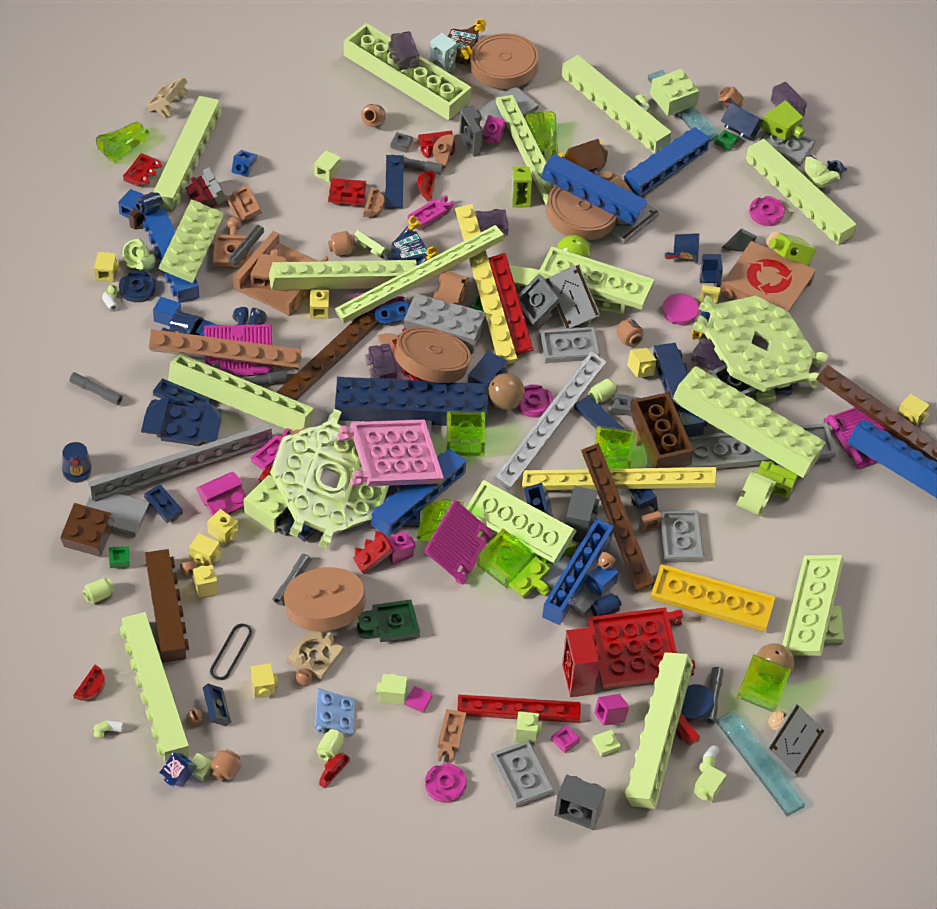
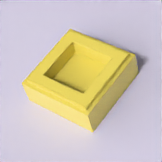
(710, 291)

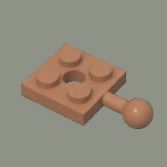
(224, 243)

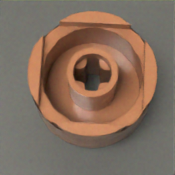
(452, 288)

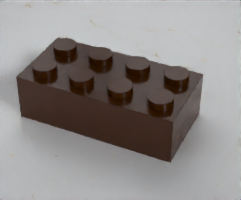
(661, 431)

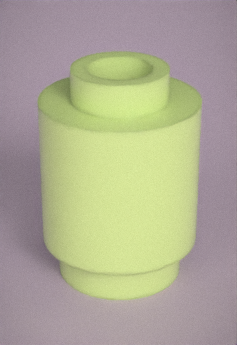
(603, 391)
(98, 590)
(330, 745)

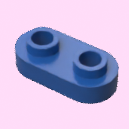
(392, 311)

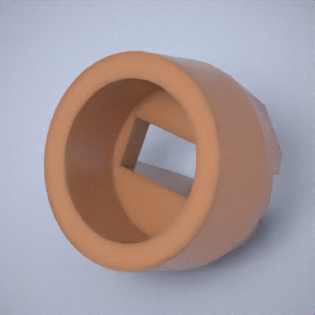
(606, 560)
(188, 566)
(302, 677)
(190, 718)

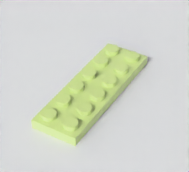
(191, 241)
(601, 278)
(526, 523)
(813, 604)

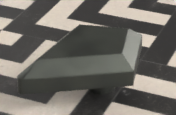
(740, 240)

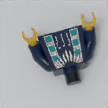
(410, 246)

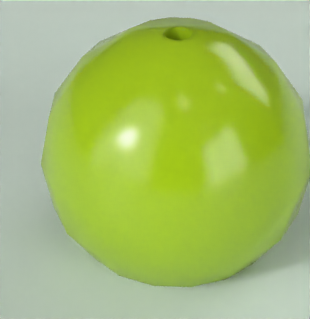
(576, 245)

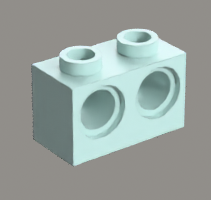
(443, 52)

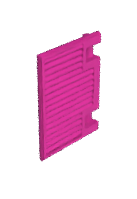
(248, 333)
(848, 421)
(457, 541)

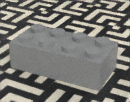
(451, 318)

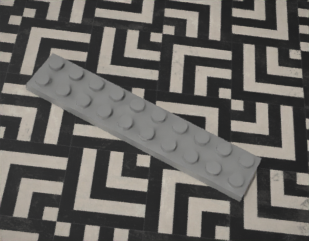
(725, 451)

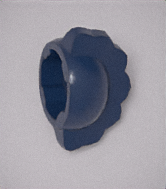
(836, 166)

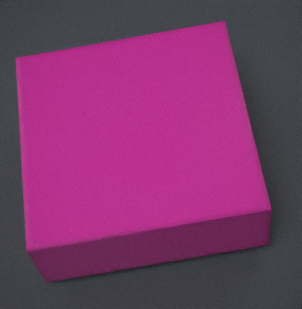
(418, 699)
(565, 739)

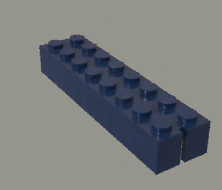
(406, 399)

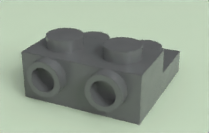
(470, 129)
(538, 301)

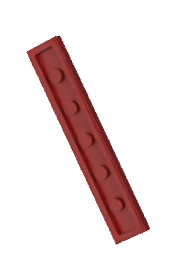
(510, 304)
(509, 707)

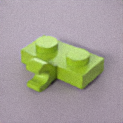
(531, 578)

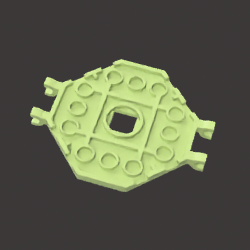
(732, 331)
(311, 502)

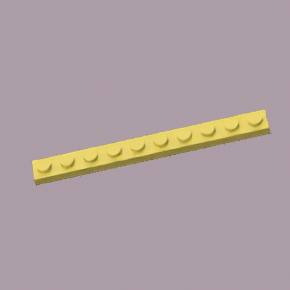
(487, 288)
(625, 478)

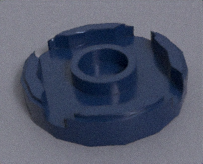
(137, 286)
(697, 702)

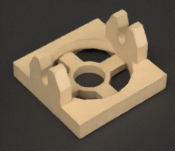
(166, 95)
(325, 641)

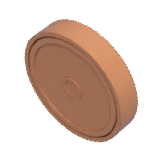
(504, 61)
(576, 216)
(432, 354)
(324, 599)

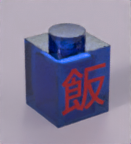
(177, 769)

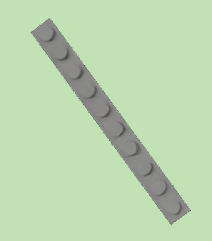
(549, 421)
(179, 462)

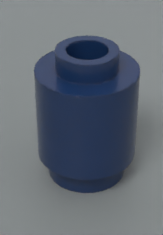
(148, 203)
(606, 605)

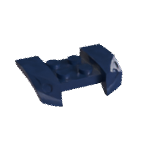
(182, 423)

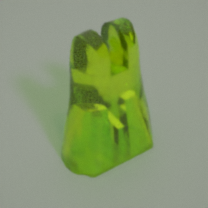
(544, 130)
(121, 141)

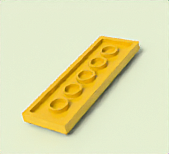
(713, 598)

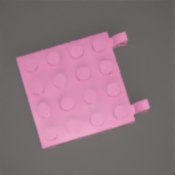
(393, 453)

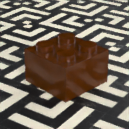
(87, 529)

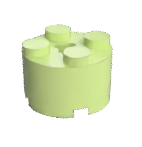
(755, 493)

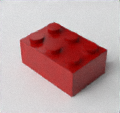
(580, 662)

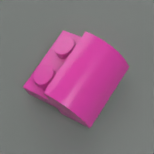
(222, 494)

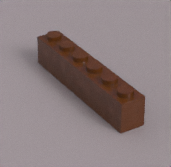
(165, 605)

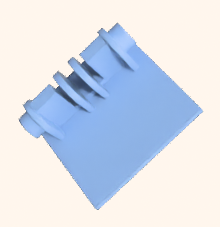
(334, 712)

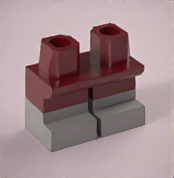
(208, 188)

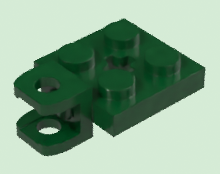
(381, 622)

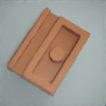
(243, 203)

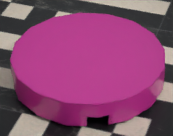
(767, 211)
(680, 309)
(535, 401)
(445, 783)

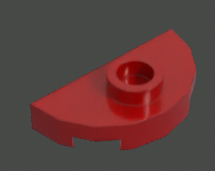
(426, 184)
(91, 685)
(686, 731)
(333, 768)

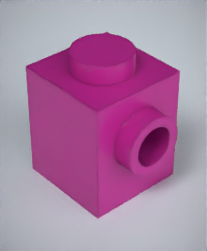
(493, 130)
(403, 547)
(611, 709)

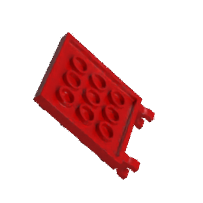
(633, 645)

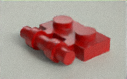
(347, 191)

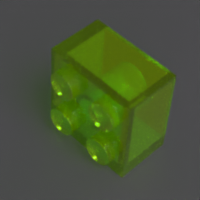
(466, 433)
(616, 446)
(504, 557)

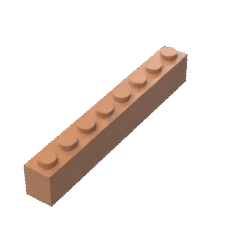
(225, 349)

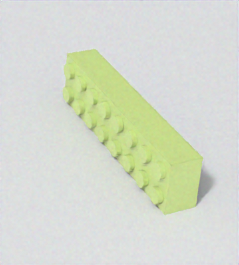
(424, 84)
(749, 421)

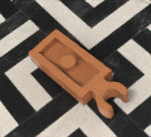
(451, 733)

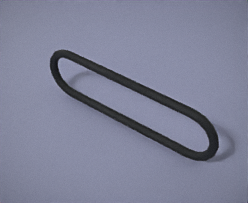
(224, 646)

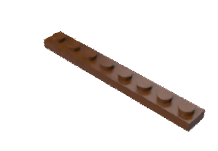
(328, 357)
(878, 412)
(617, 517)

